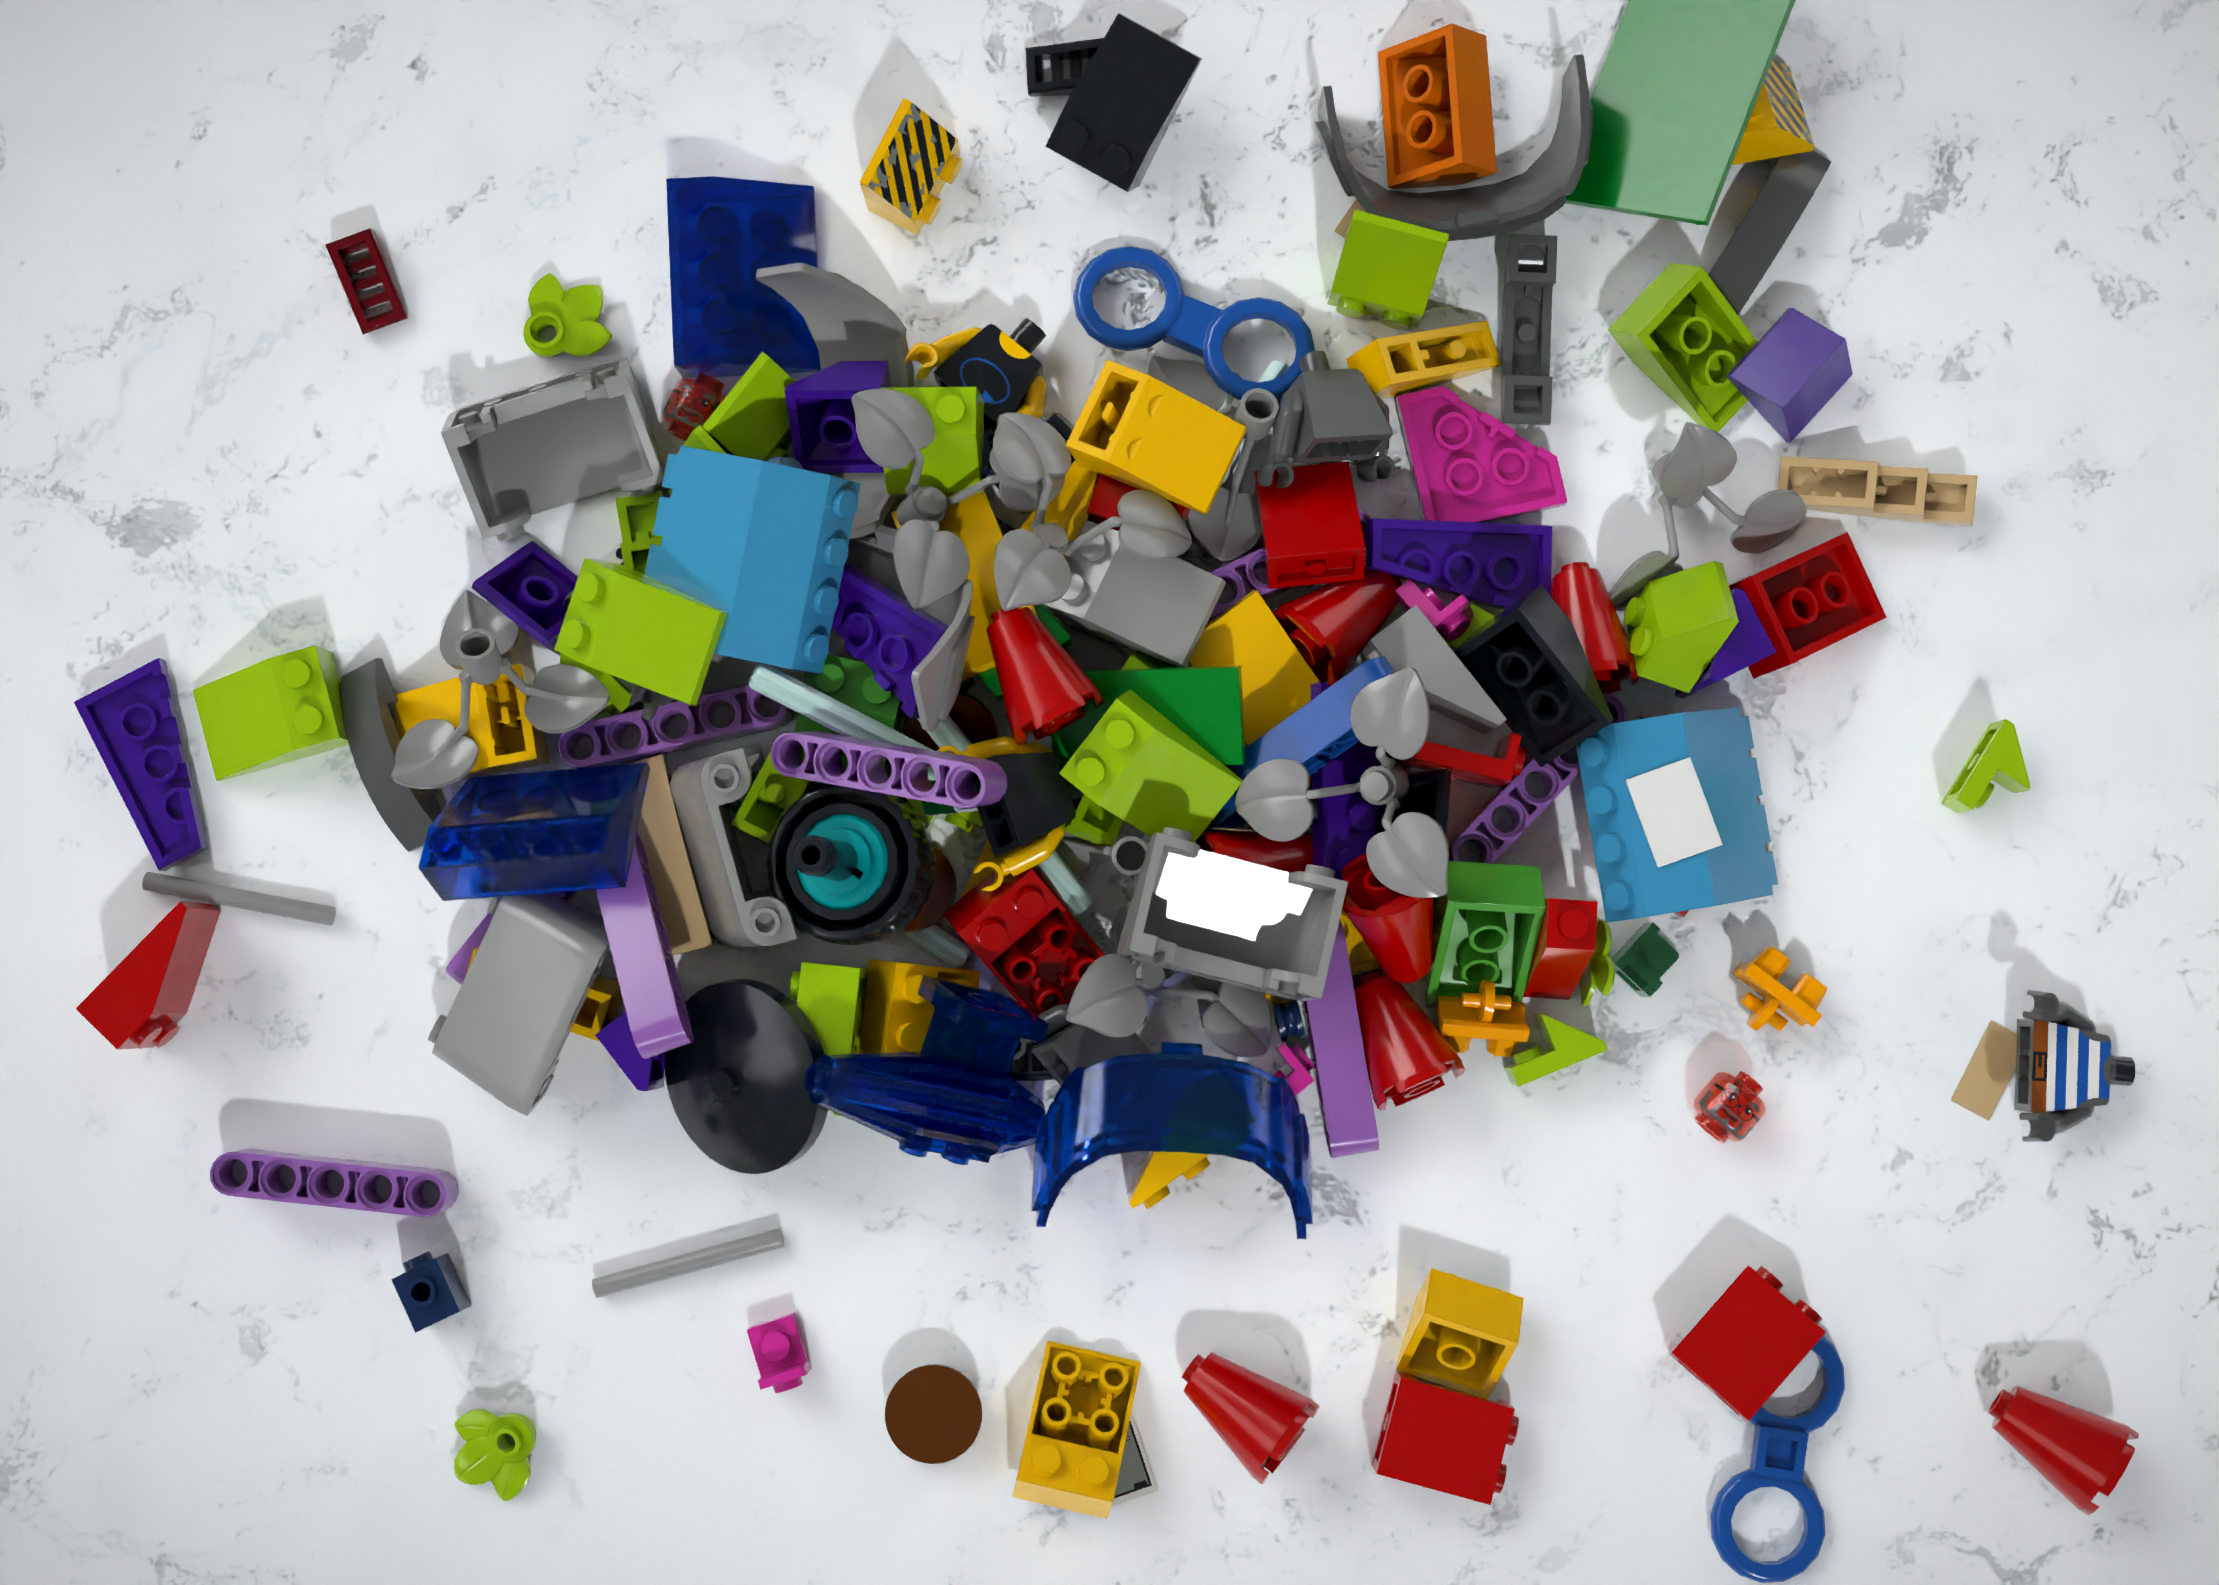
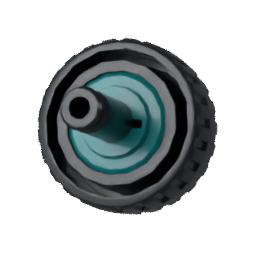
(851, 864)

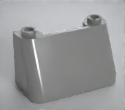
(553, 446)
(701, 801)
(1233, 919)
(522, 996)

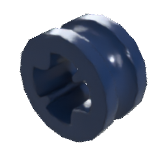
(1288, 1019)

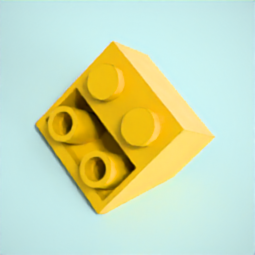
(894, 1012)

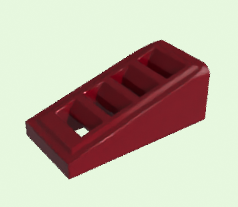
(352, 244)

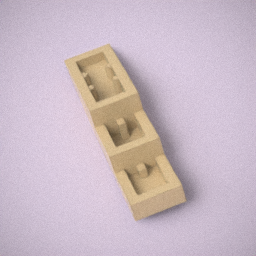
(1880, 491)
(670, 863)

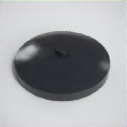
(745, 1077)

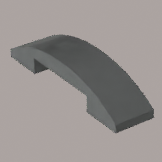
(1767, 225)
(1527, 329)
(373, 744)

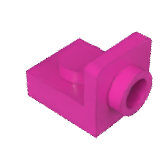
(1448, 621)
(1299, 1063)
(779, 1353)

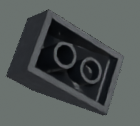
(1124, 103)
(1537, 676)

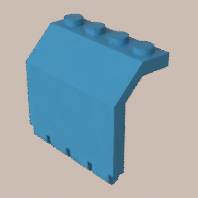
(758, 546)
(1730, 782)

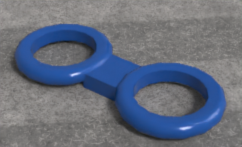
(1188, 321)
(1779, 1462)

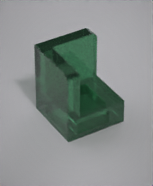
(1644, 960)

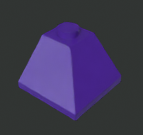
(825, 418)

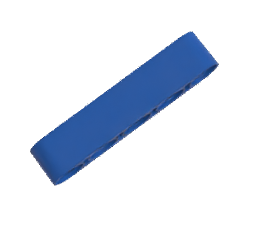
(1310, 734)

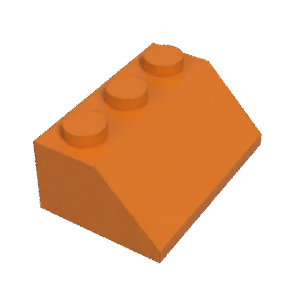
(1437, 109)

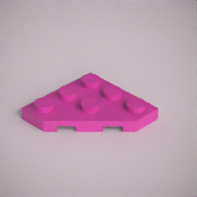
(1472, 463)

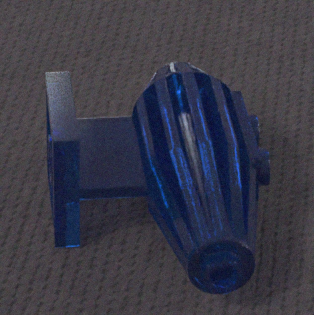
(951, 1094)

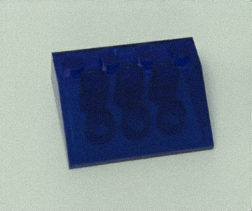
(716, 244)
(536, 833)

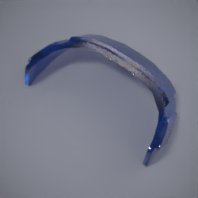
(1174, 1105)

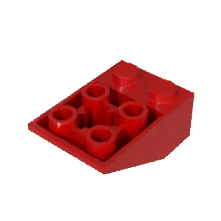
(1025, 939)

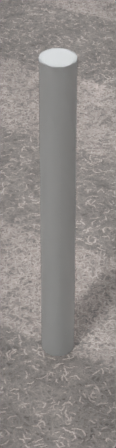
(239, 898)
(687, 1263)

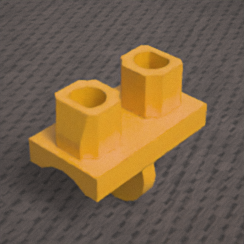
(1762, 977)
(1483, 1017)

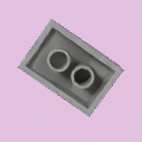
(1136, 600)
(1448, 684)

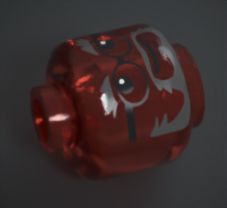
(692, 404)
(1729, 1106)

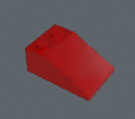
(1811, 601)
(154, 982)

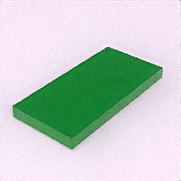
(1197, 700)

